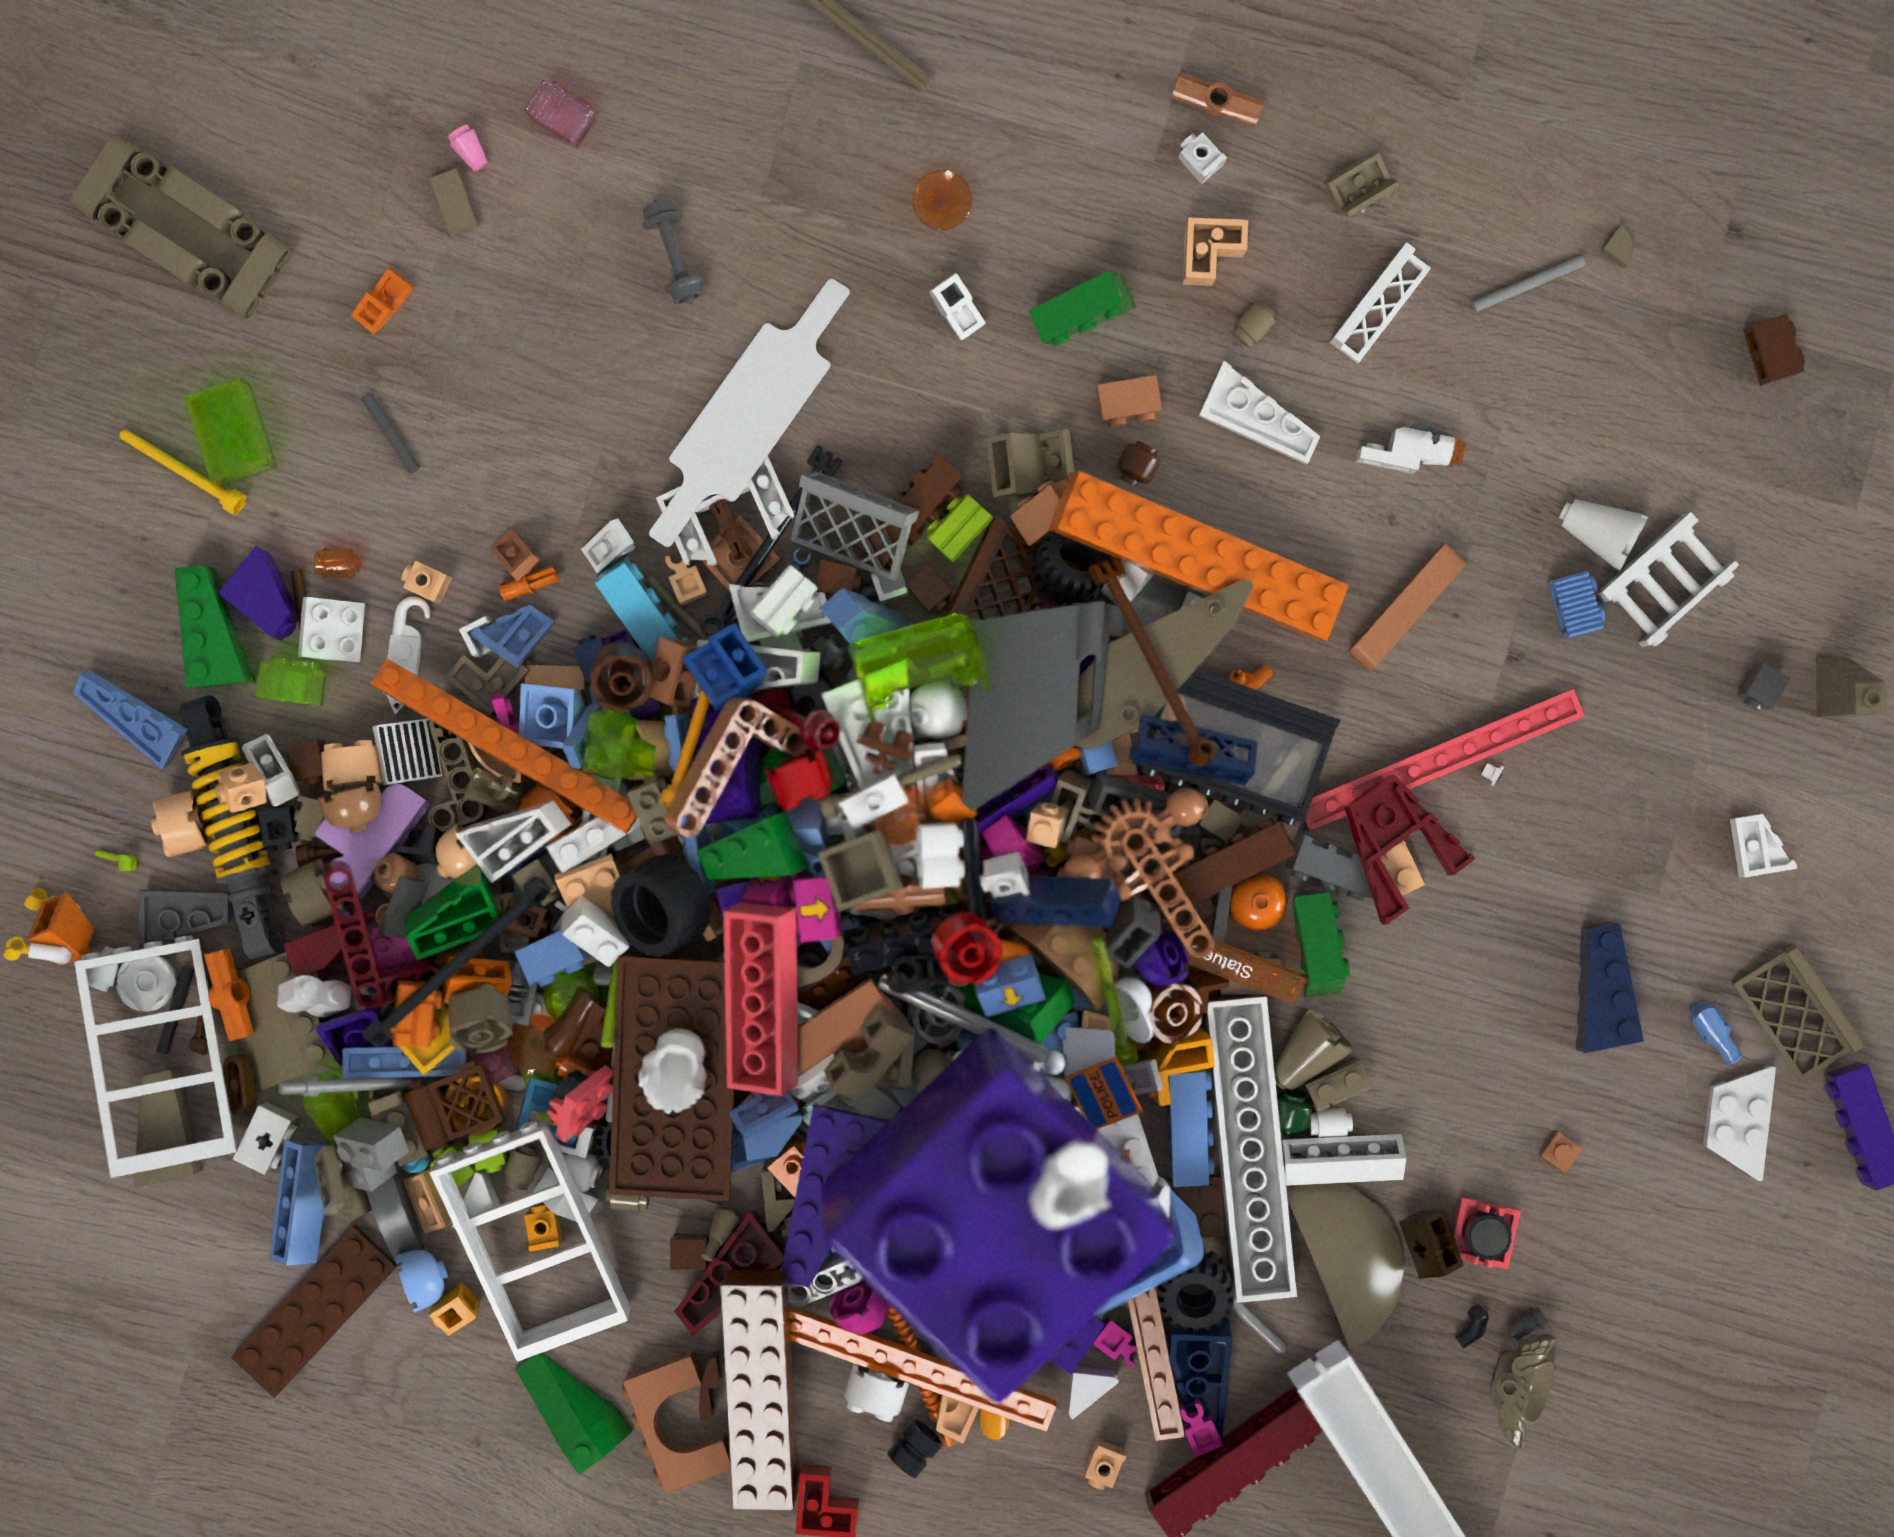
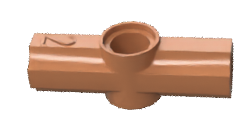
(1236, 106)
(907, 899)

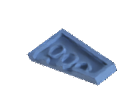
(136, 721)

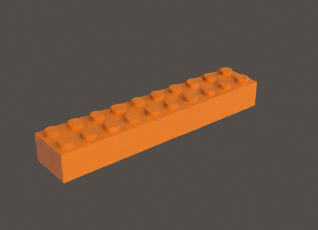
(1196, 555)

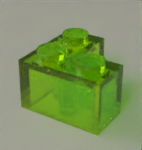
(294, 683)
(613, 749)

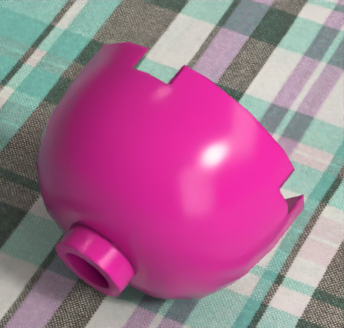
(858, 1308)

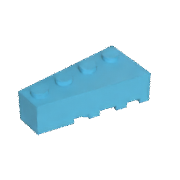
(636, 605)

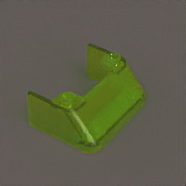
(917, 657)

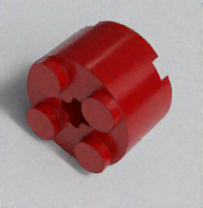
(800, 778)
(966, 948)

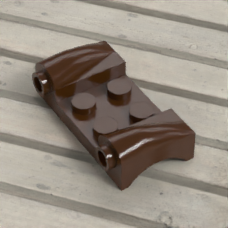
(580, 1031)

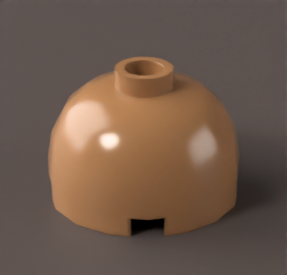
(352, 808)

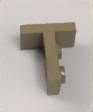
(394, 1111)

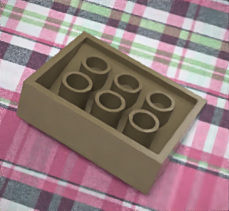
(282, 1041)

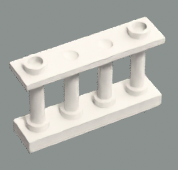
(1661, 552)

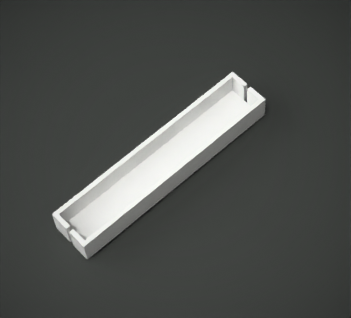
(1372, 1446)

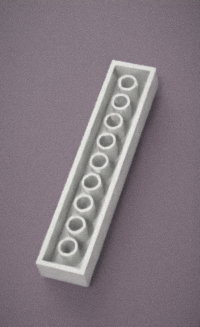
(1250, 1149)

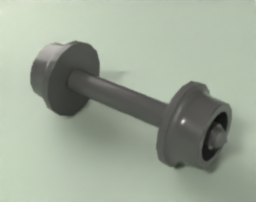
(661, 215)

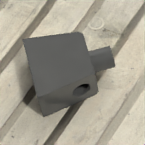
(1139, 922)

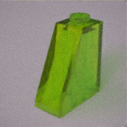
(331, 1109)

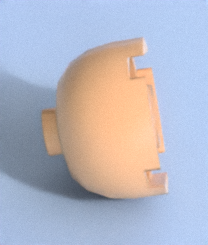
(452, 855)

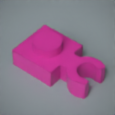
(1115, 1341)
(1201, 1431)

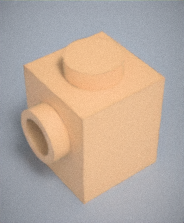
(1047, 824)

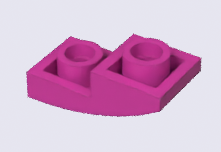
(504, 710)

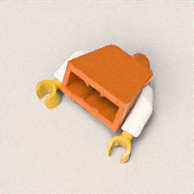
(58, 933)

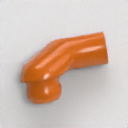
(1252, 680)

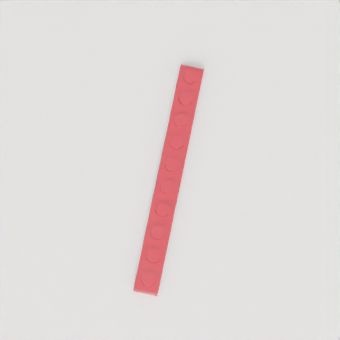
(1452, 754)

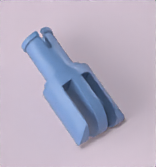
(1714, 1030)

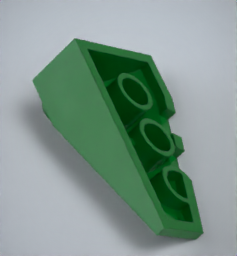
(576, 1416)

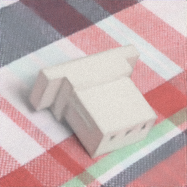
(1492, 773)

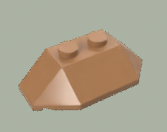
(1070, 955)

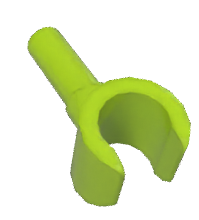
(126, 862)

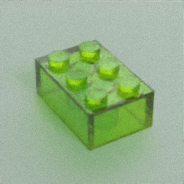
(230, 432)

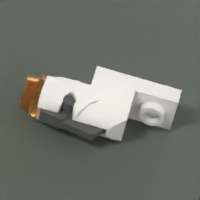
(1414, 445)

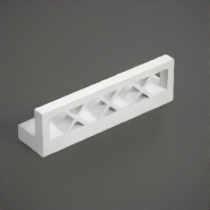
(1372, 296)

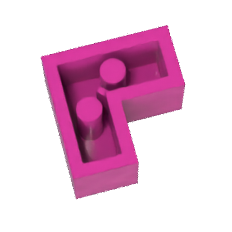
(1010, 837)

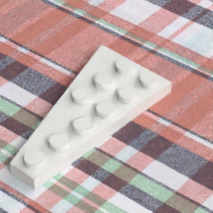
(849, 711)

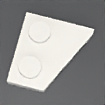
(1757, 847)

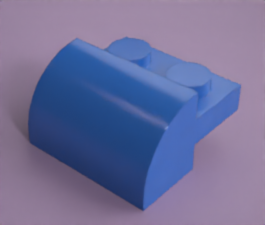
(726, 667)

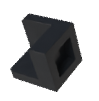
(421, 845)

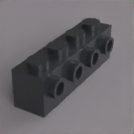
(886, 941)

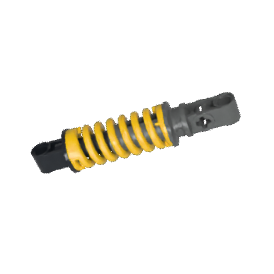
(239, 861)

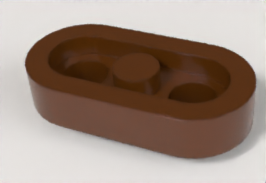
(239, 1083)

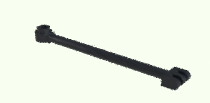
(768, 544)
(535, 892)

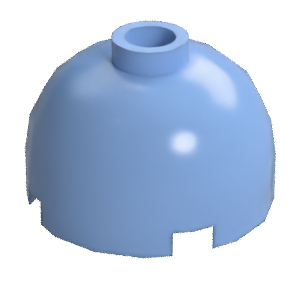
(421, 1278)

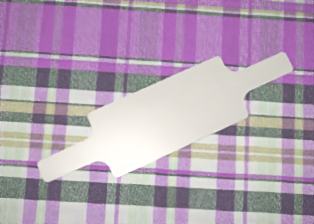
(749, 412)

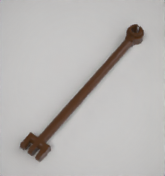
(1108, 574)

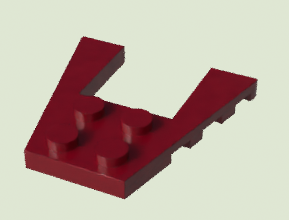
(1383, 820)

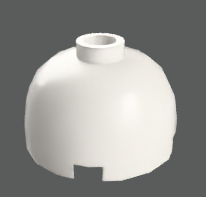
(937, 710)

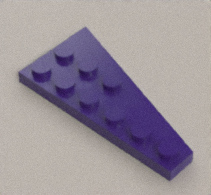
(830, 1143)

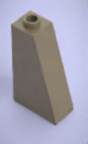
(1848, 689)
(164, 1125)

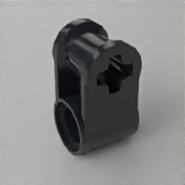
(923, 975)

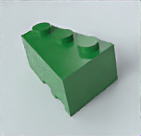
(1082, 308)
(756, 851)
(452, 915)

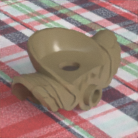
(1522, 1386)

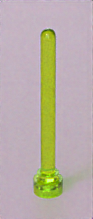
(1124, 1048)

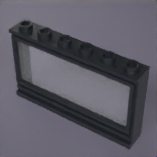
(1289, 744)

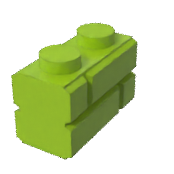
(959, 527)

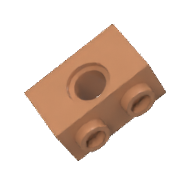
(670, 676)

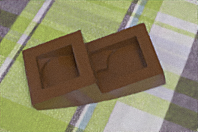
(711, 1379)

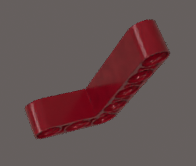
(362, 948)

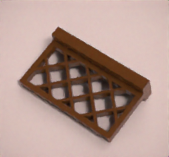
(980, 568)

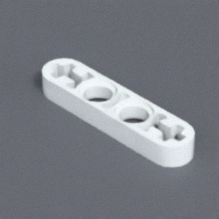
(817, 1290)

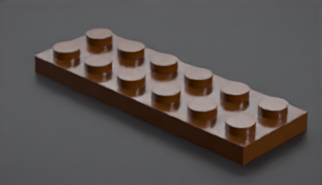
(314, 1311)

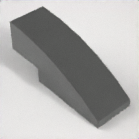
(395, 1217)

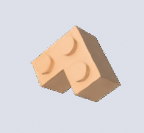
(1207, 240)

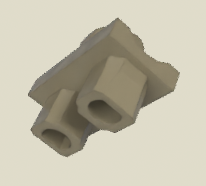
(493, 791)

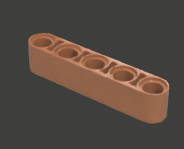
(1407, 607)

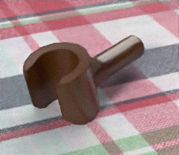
(197, 1043)

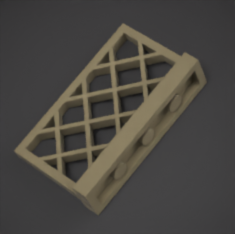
(1820, 998)

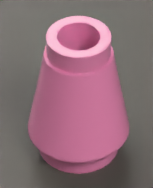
(467, 146)

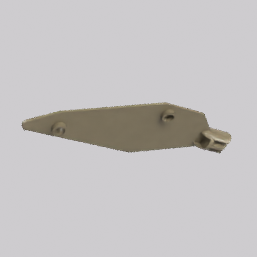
(1181, 644)

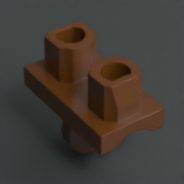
(872, 738)

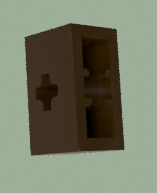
(1431, 1243)

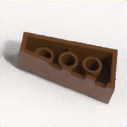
(927, 493)

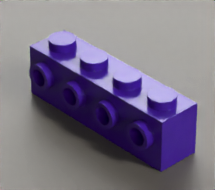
(1865, 1123)

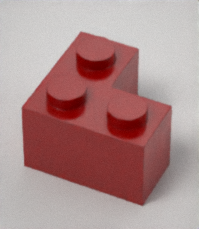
(820, 1513)

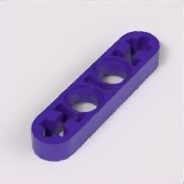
(1033, 788)

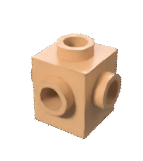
(241, 787)

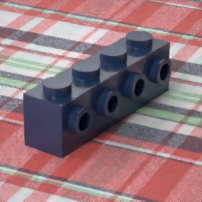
(1060, 902)

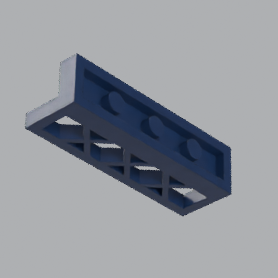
(1175, 756)

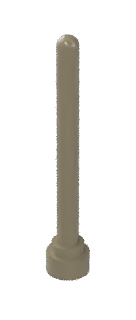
(830, 803)

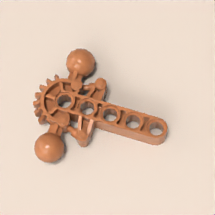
(1183, 808)

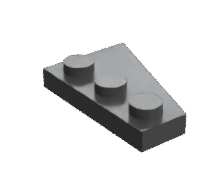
(179, 913)

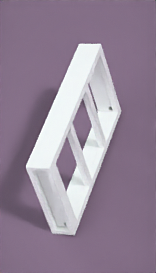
(180, 1154)
(561, 1330)

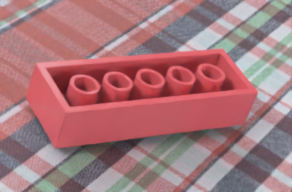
(761, 998)

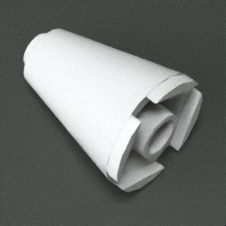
(1603, 529)

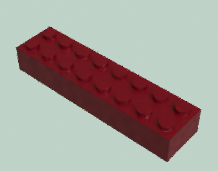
(1243, 1459)

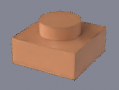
(1560, 1151)

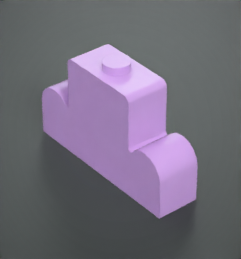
(362, 850)

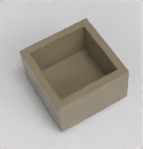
(860, 870)

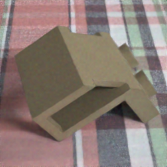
(1027, 461)

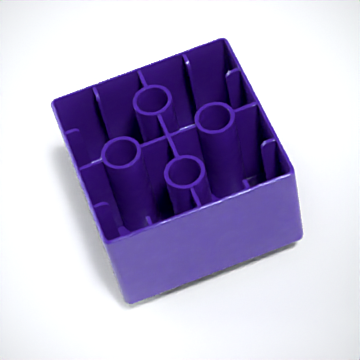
(947, 1225)

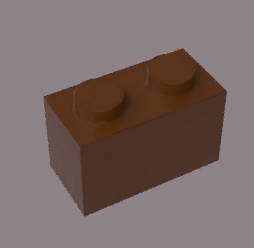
(1774, 349)

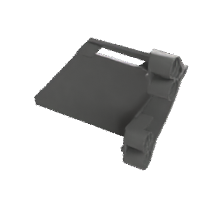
(1033, 693)

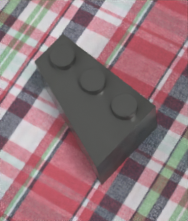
(1329, 865)

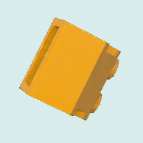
(1180, 1058)

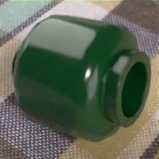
(1294, 1111)

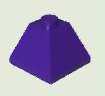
(348, 1032)

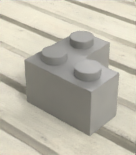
(370, 1152)

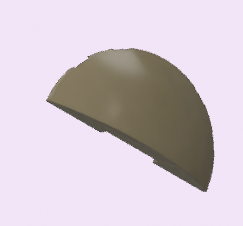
(1352, 1253)

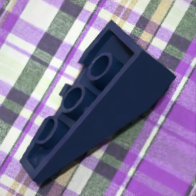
(1202, 1368)

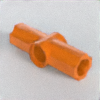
(229, 994)

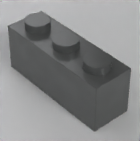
(1112, 790)

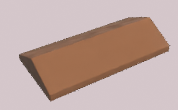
(839, 1025)

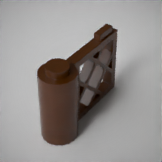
(430, 1109)

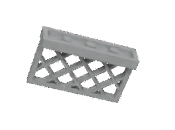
(861, 501)

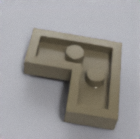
(478, 683)

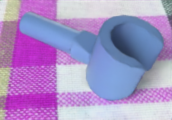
(798, 564)

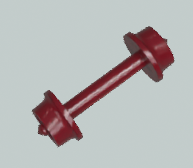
(817, 729)

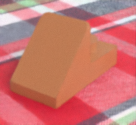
(515, 555)

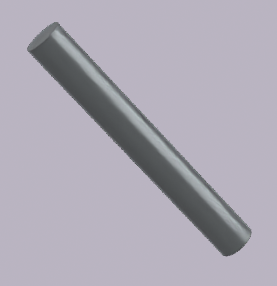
(390, 433)

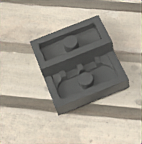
(1154, 603)

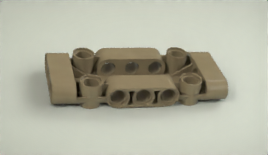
(181, 226)

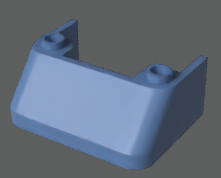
(1175, 1259)

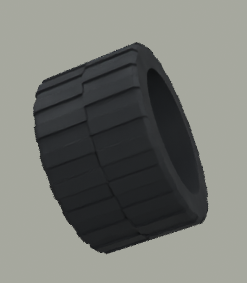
(681, 895)

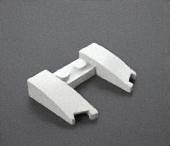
(768, 496)

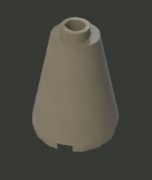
(1310, 1051)

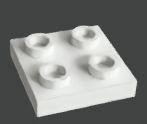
(331, 629)

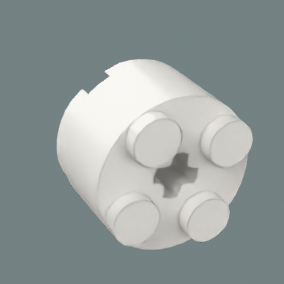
(874, 1393)

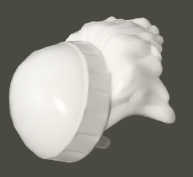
(674, 1071)
(1070, 1186)

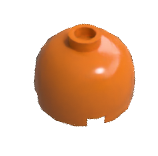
(1258, 902)

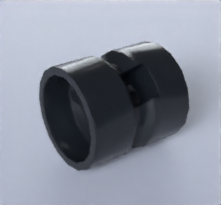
(912, 1451)

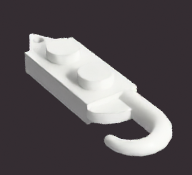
(406, 641)

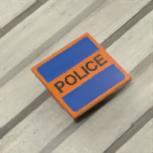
(1104, 1093)

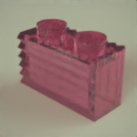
(560, 113)

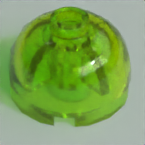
(560, 992)

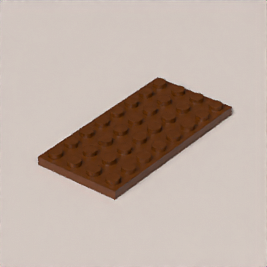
(682, 1151)

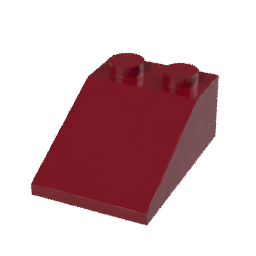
(321, 950)

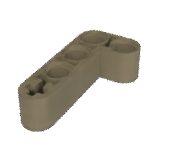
(452, 770)

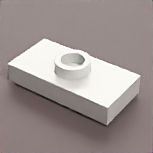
(873, 801)
(813, 1081)

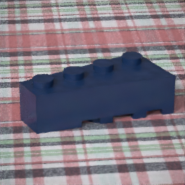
(1607, 997)

